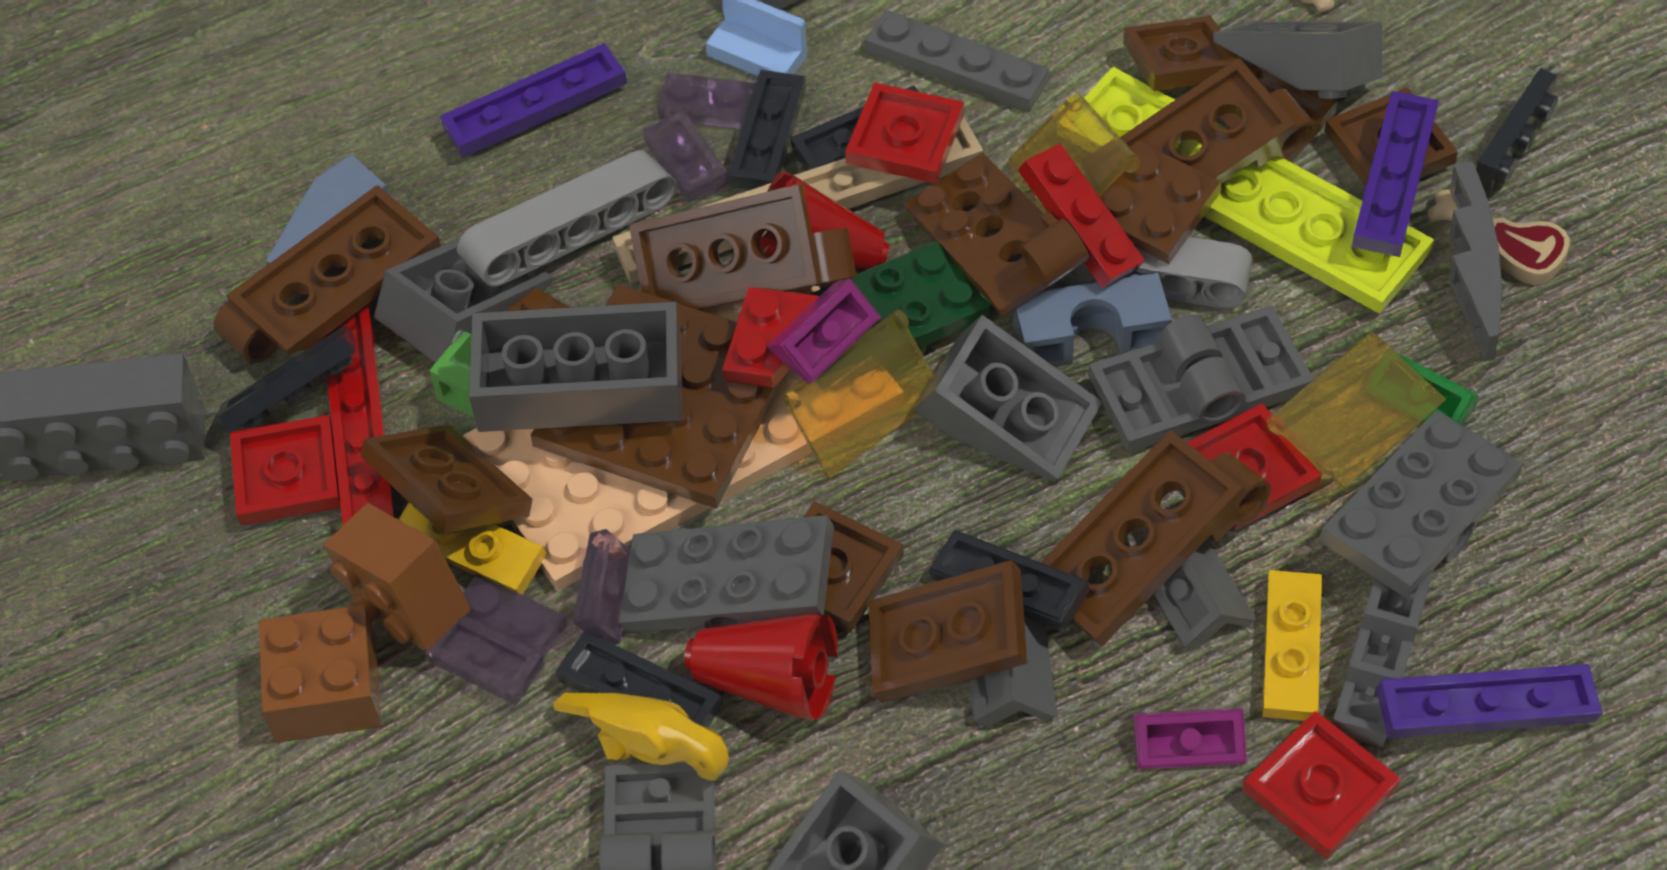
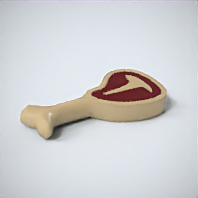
(1526, 250)

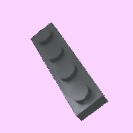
(957, 60)

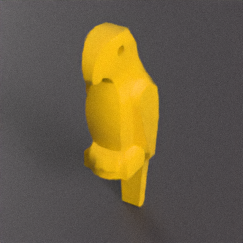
(649, 730)

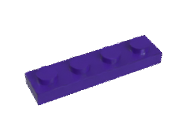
(533, 100)
(1395, 174)
(1488, 700)

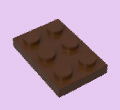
(446, 478)
(947, 632)

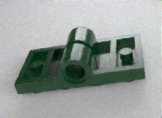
(926, 289)

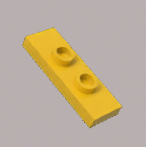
(484, 551)
(1292, 645)

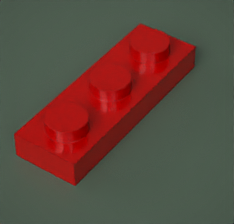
(1070, 196)

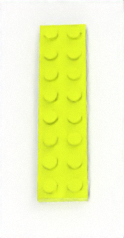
(1281, 207)

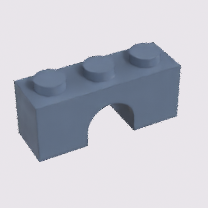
(1128, 309)

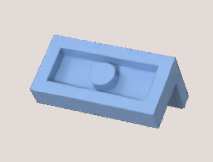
(758, 38)

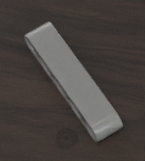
(566, 218)
(1199, 274)

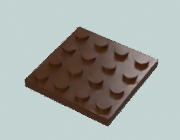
(686, 456)

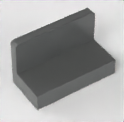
(1202, 598)
(1020, 687)

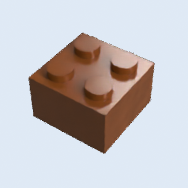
(396, 576)
(319, 673)

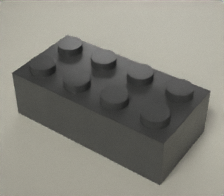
(576, 366)
(99, 417)

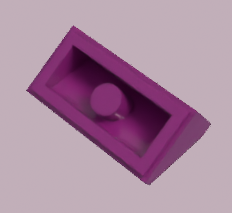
(825, 330)
(1189, 738)

